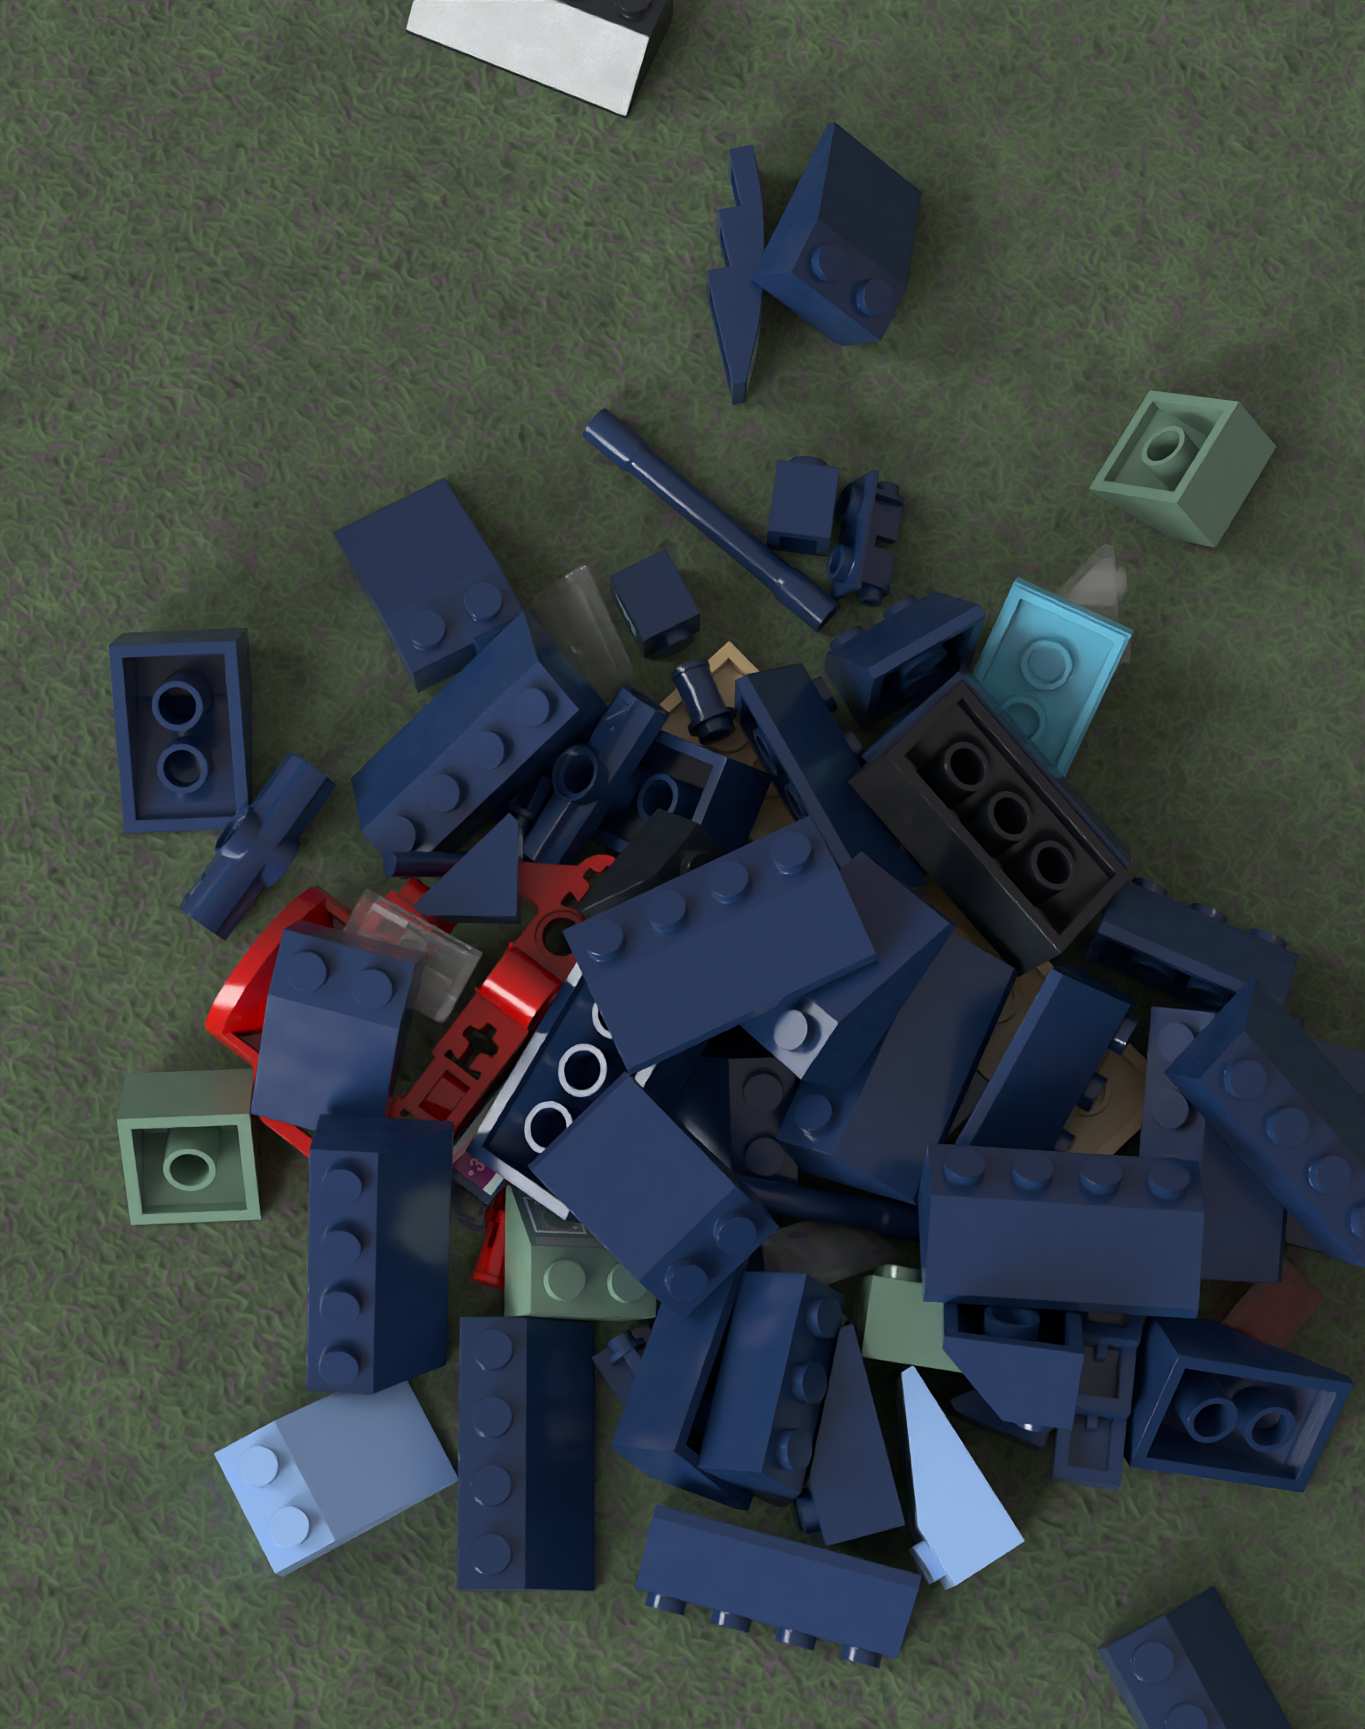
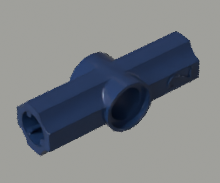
(595, 778)
(257, 846)

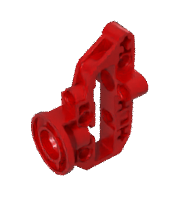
(508, 1000)

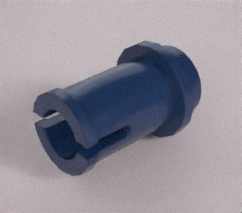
(703, 702)

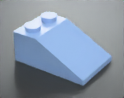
(334, 1472)
(948, 1500)

